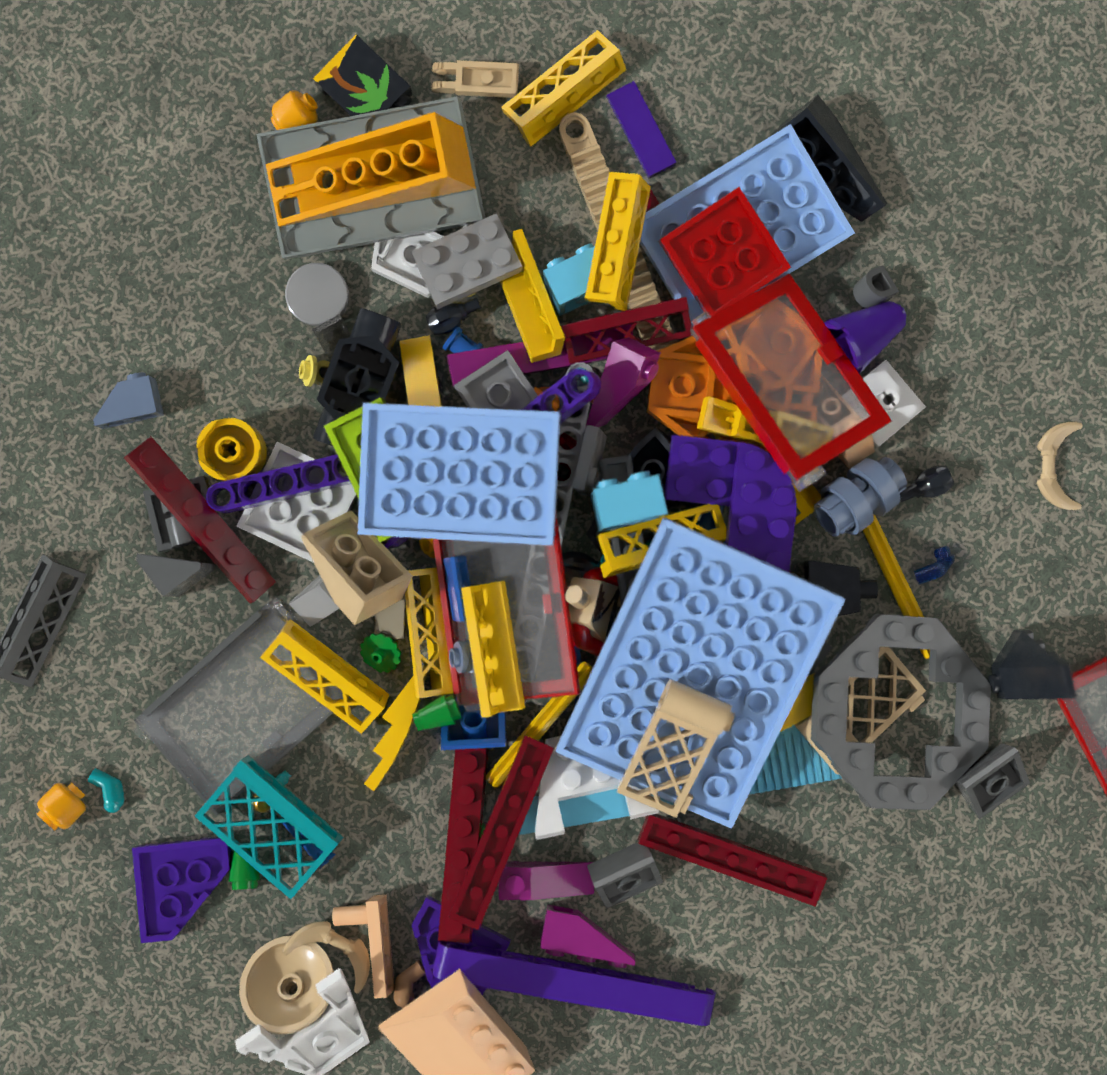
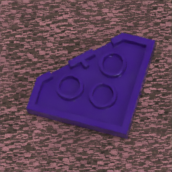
(175, 882)
(426, 932)

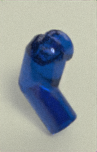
(938, 568)

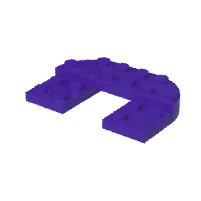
(747, 481)

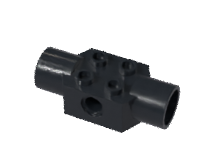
(358, 369)

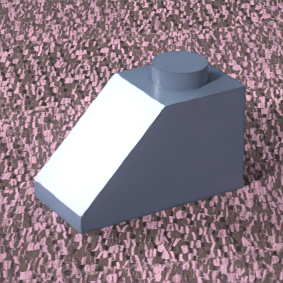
(130, 402)

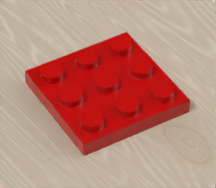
(724, 253)

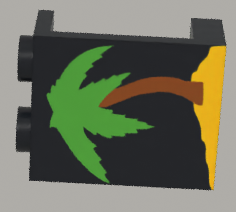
(362, 80)

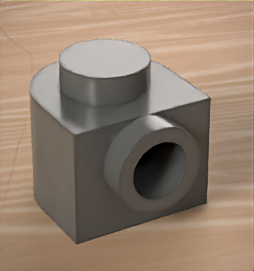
(874, 288)

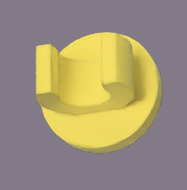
(310, 370)

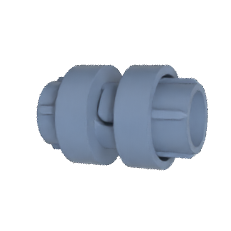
(868, 490)

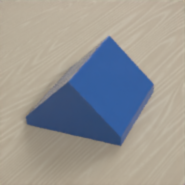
(475, 731)

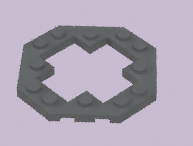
(942, 762)

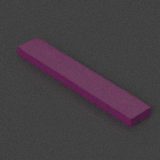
(467, 362)

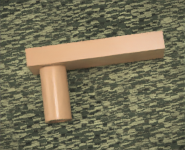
(376, 916)

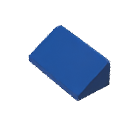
(456, 577)

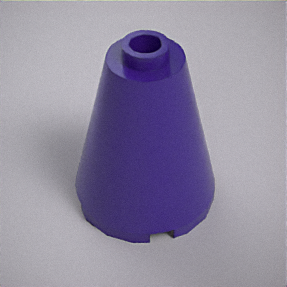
(867, 331)

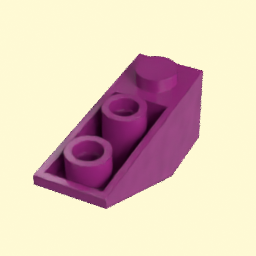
(574, 933)

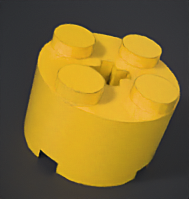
(215, 457)

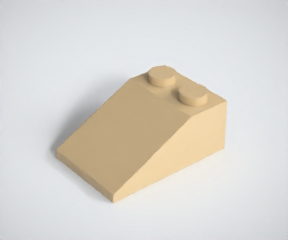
(356, 568)

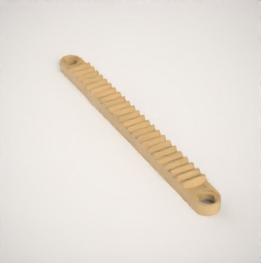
(592, 177)

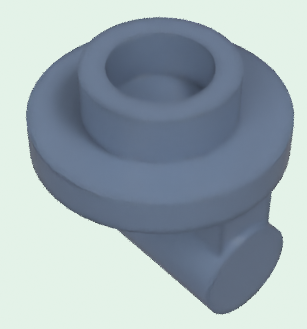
(461, 657)

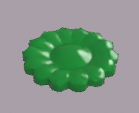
(380, 652)

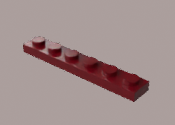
(200, 519)
(501, 832)
(462, 835)
(732, 858)

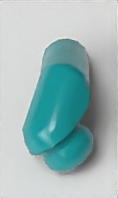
(111, 789)

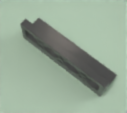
(27, 614)

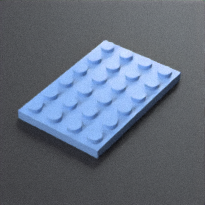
(783, 192)
(459, 473)

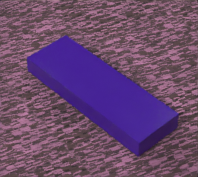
(641, 129)

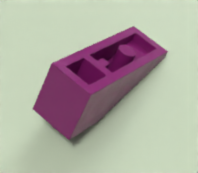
(625, 375)
(544, 880)

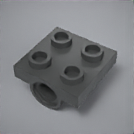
(166, 528)

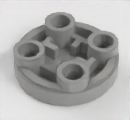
(316, 293)

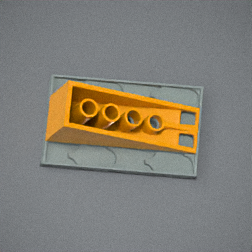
(371, 177)

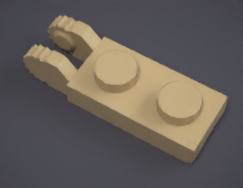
(478, 78)

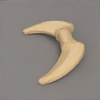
(1047, 483)
(323, 932)

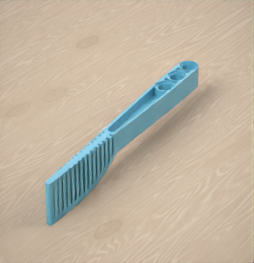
(788, 765)

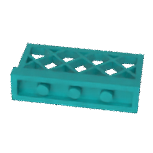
(282, 802)

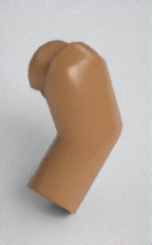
(404, 983)

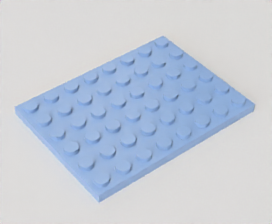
(719, 628)

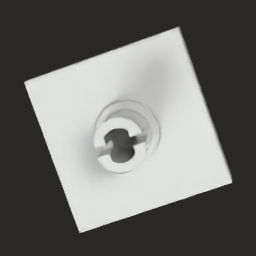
(895, 397)

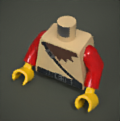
(592, 609)

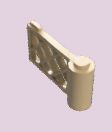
(909, 703)
(696, 714)

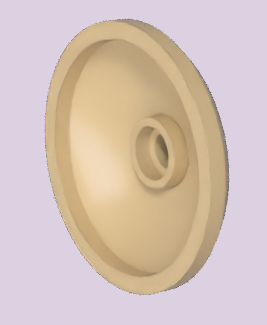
(268, 981)

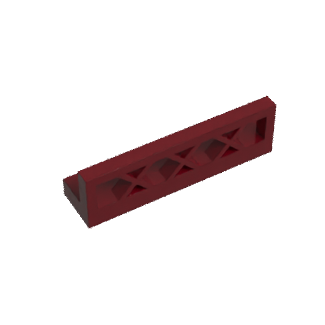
(624, 318)

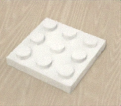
(288, 519)

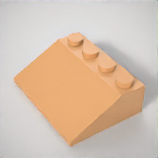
(456, 1033)

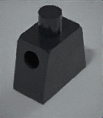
(843, 581)

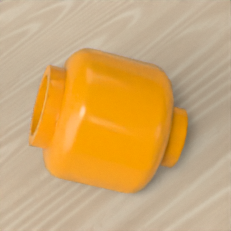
(294, 110)
(61, 805)

